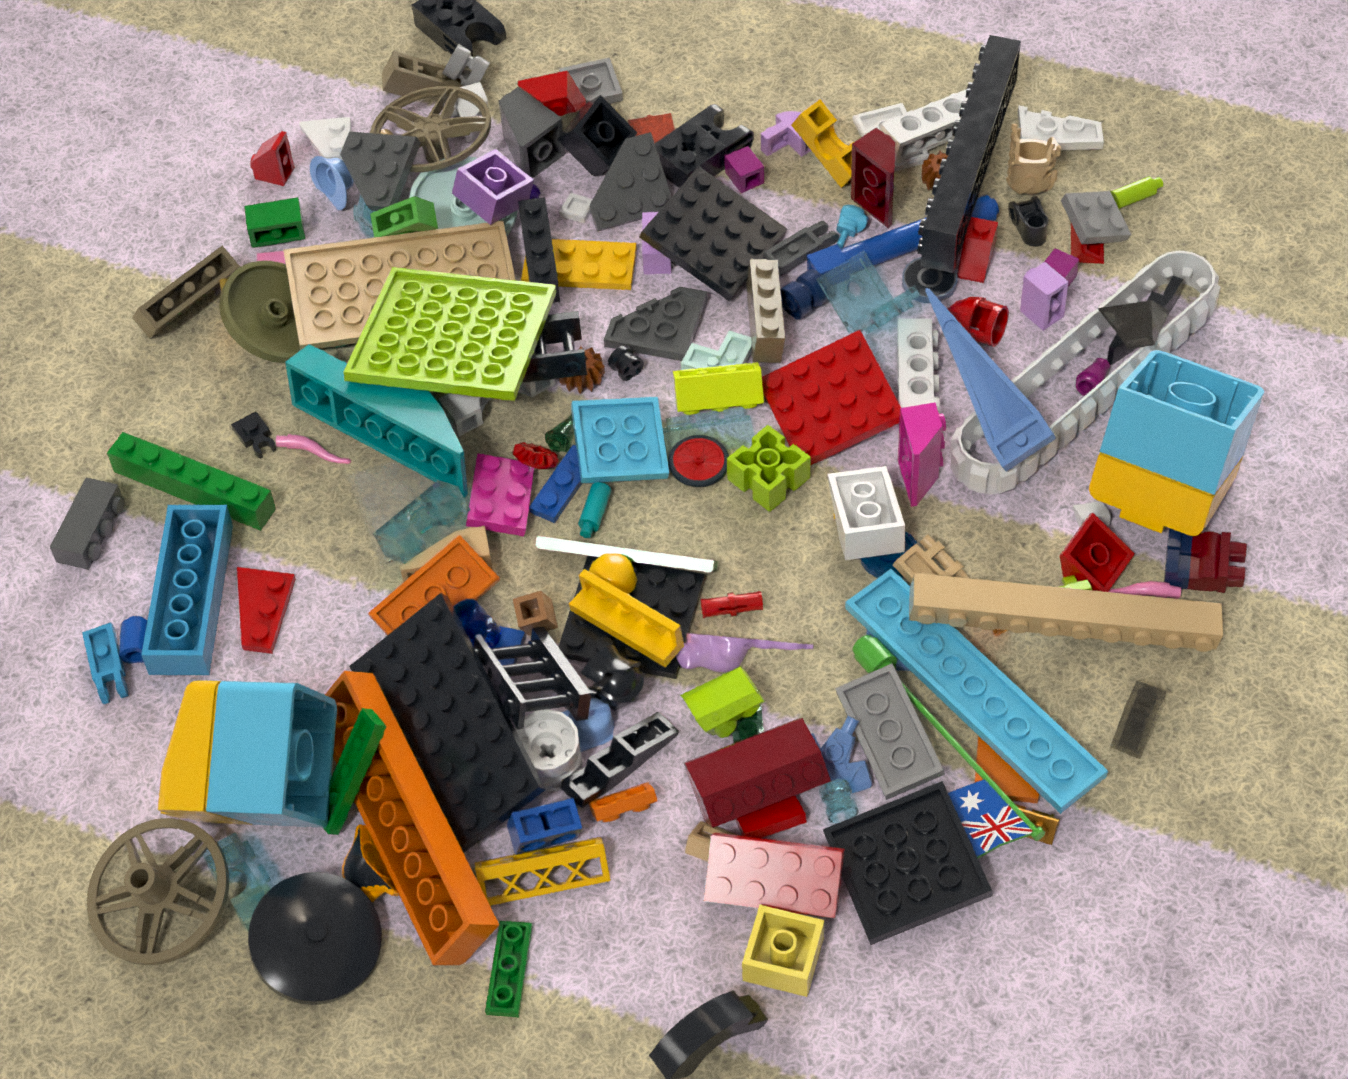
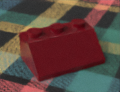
(874, 175)

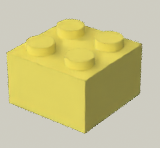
(783, 950)

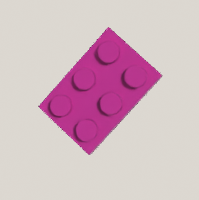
(500, 495)

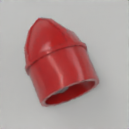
(982, 314)

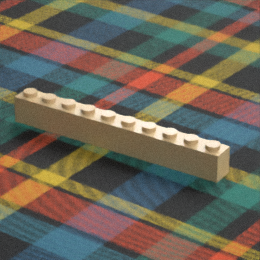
(1065, 612)

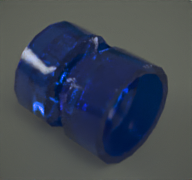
(478, 622)

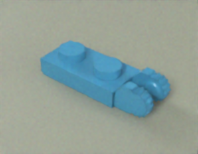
(104, 660)

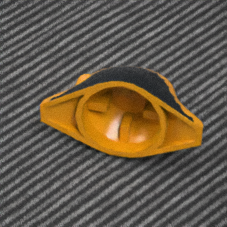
(366, 868)

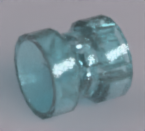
(838, 800)

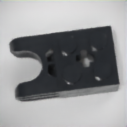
(457, 23)
(700, 144)

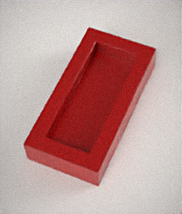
(772, 819)

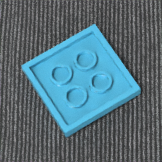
(619, 440)

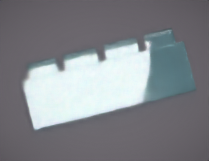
(731, 431)

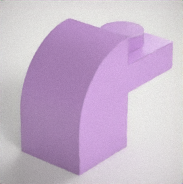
(782, 135)

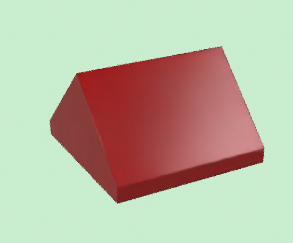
(1095, 555)

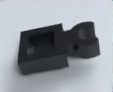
(254, 431)

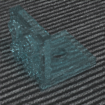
(873, 305)

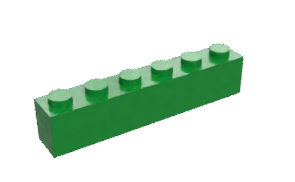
(191, 480)

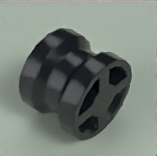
(625, 362)

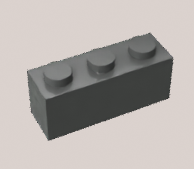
(87, 523)

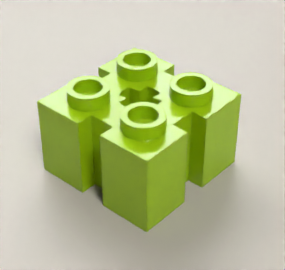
(768, 468)

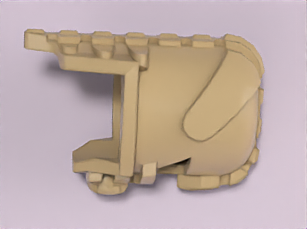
(1031, 163)

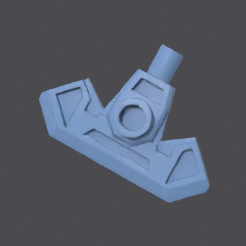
(837, 755)

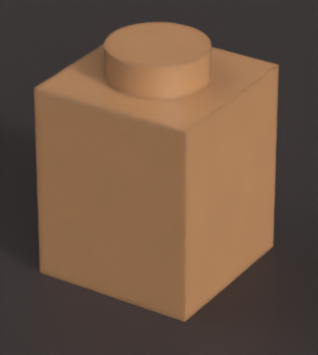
(535, 611)

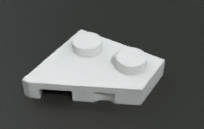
(327, 135)

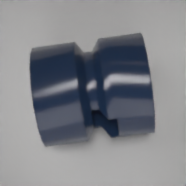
(803, 295)

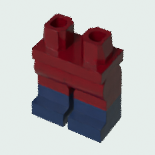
(1204, 561)

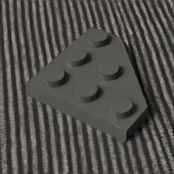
(379, 165)
(631, 185)
(660, 326)

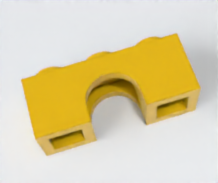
(817, 131)

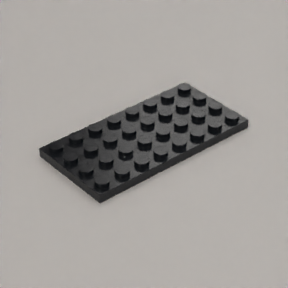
(453, 721)

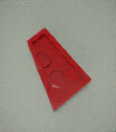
(262, 606)

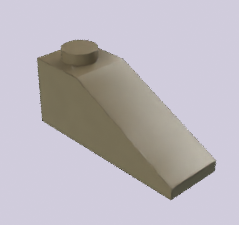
(409, 73)

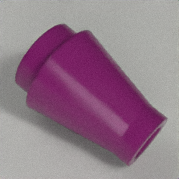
(1092, 376)

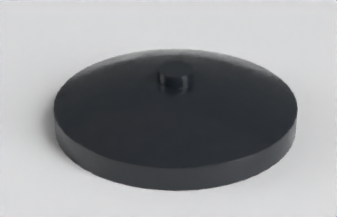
(314, 938)

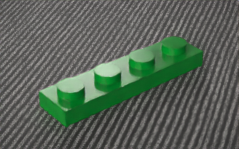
(352, 767)

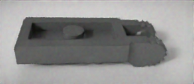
(796, 247)

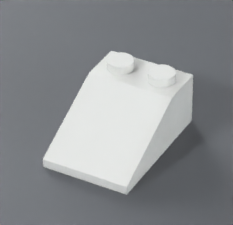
(867, 513)

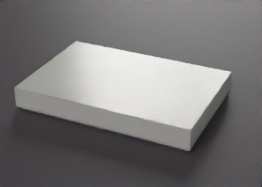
(869, 120)

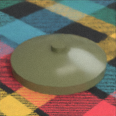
(260, 310)

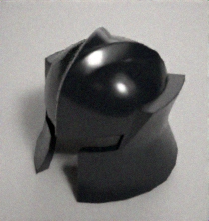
(616, 678)

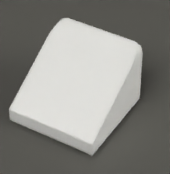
(1098, 508)

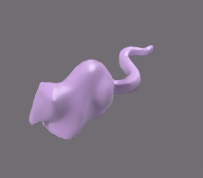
(724, 652)

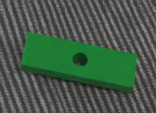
(507, 984)

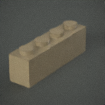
(185, 292)
(765, 311)

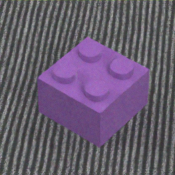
(492, 186)

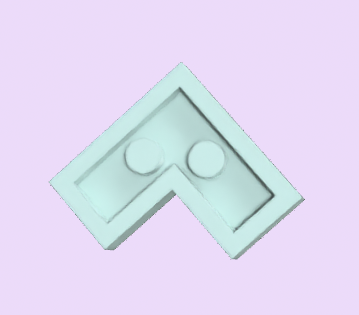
(733, 350)

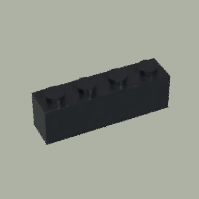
(538, 242)

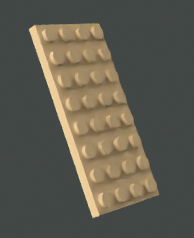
(340, 281)

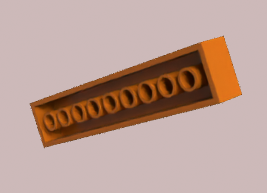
(413, 832)

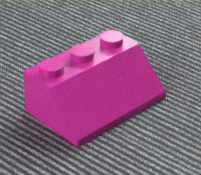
(920, 448)

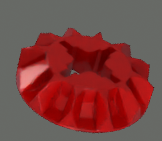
(535, 456)

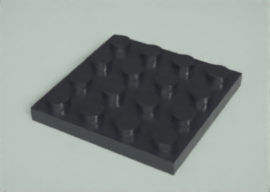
(712, 232)
(664, 589)
(908, 863)

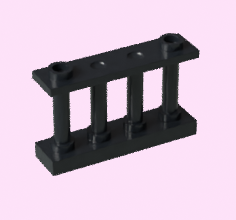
(567, 363)
(549, 662)

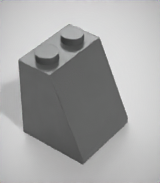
(530, 132)

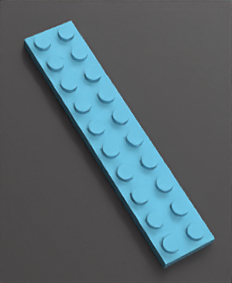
(979, 694)

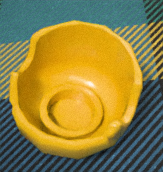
(615, 570)

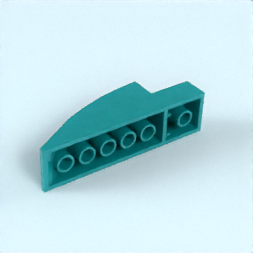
(391, 420)

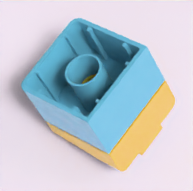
(1174, 443)
(250, 755)

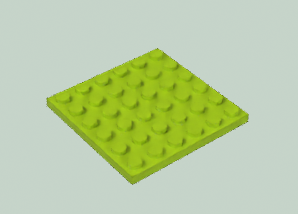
(451, 333)

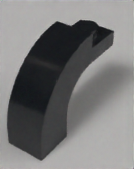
(703, 1030)

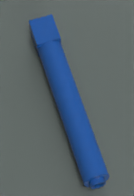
(888, 244)

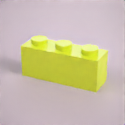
(718, 388)

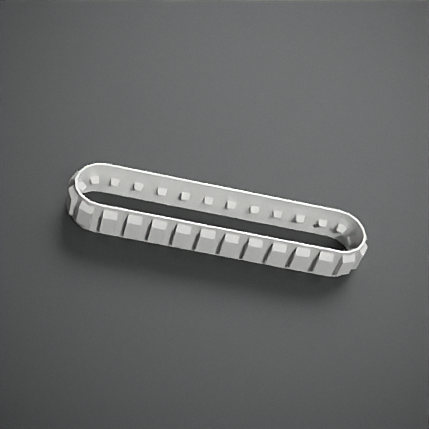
(1195, 271)

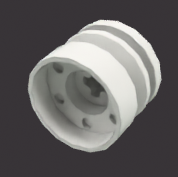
(551, 735)

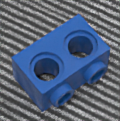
(544, 826)

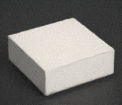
(576, 208)

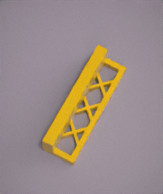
(627, 619)
(540, 859)

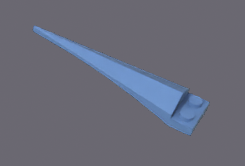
(1006, 416)

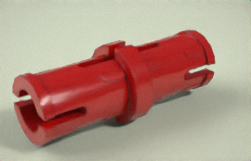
(731, 604)

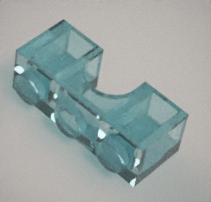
(437, 506)
(242, 869)

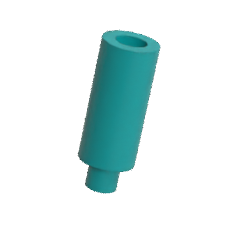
(594, 509)

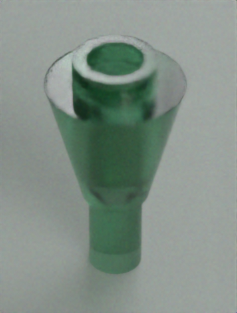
(561, 436)

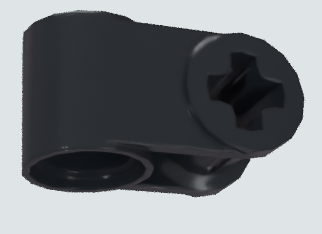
(1029, 221)

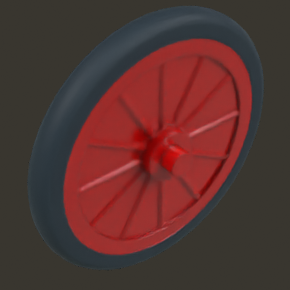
(698, 461)

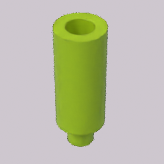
(1136, 191)

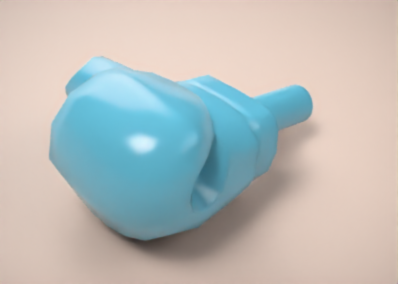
(851, 221)

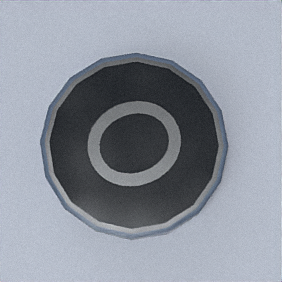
(939, 282)

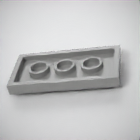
(890, 731)

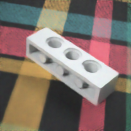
(924, 126)
(917, 362)

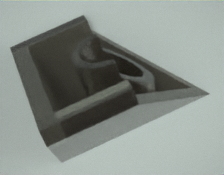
(1137, 322)

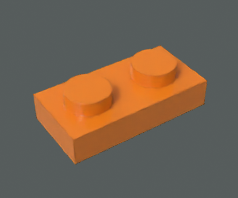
(634, 798)

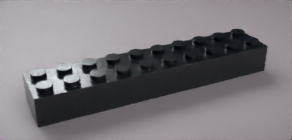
(968, 154)

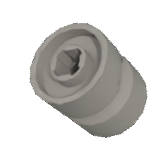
(460, 58)

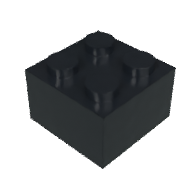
(596, 135)

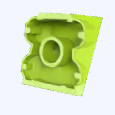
(723, 702)

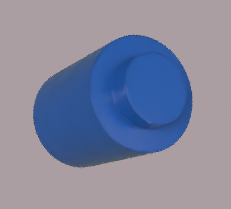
(132, 639)

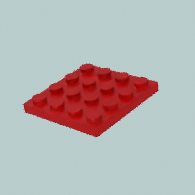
(832, 398)

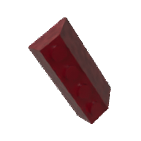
(756, 772)

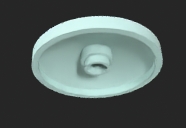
(449, 210)

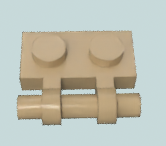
(922, 562)

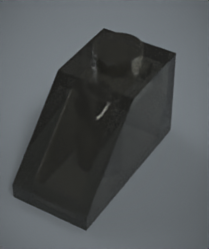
(1138, 719)

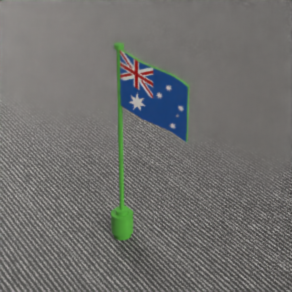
(983, 807)

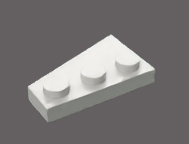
(1069, 132)

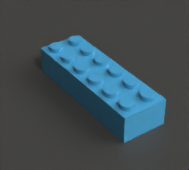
(187, 590)

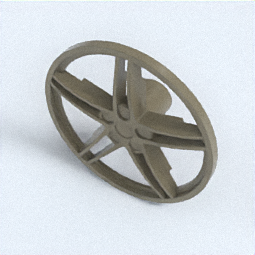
(437, 127)
(157, 888)

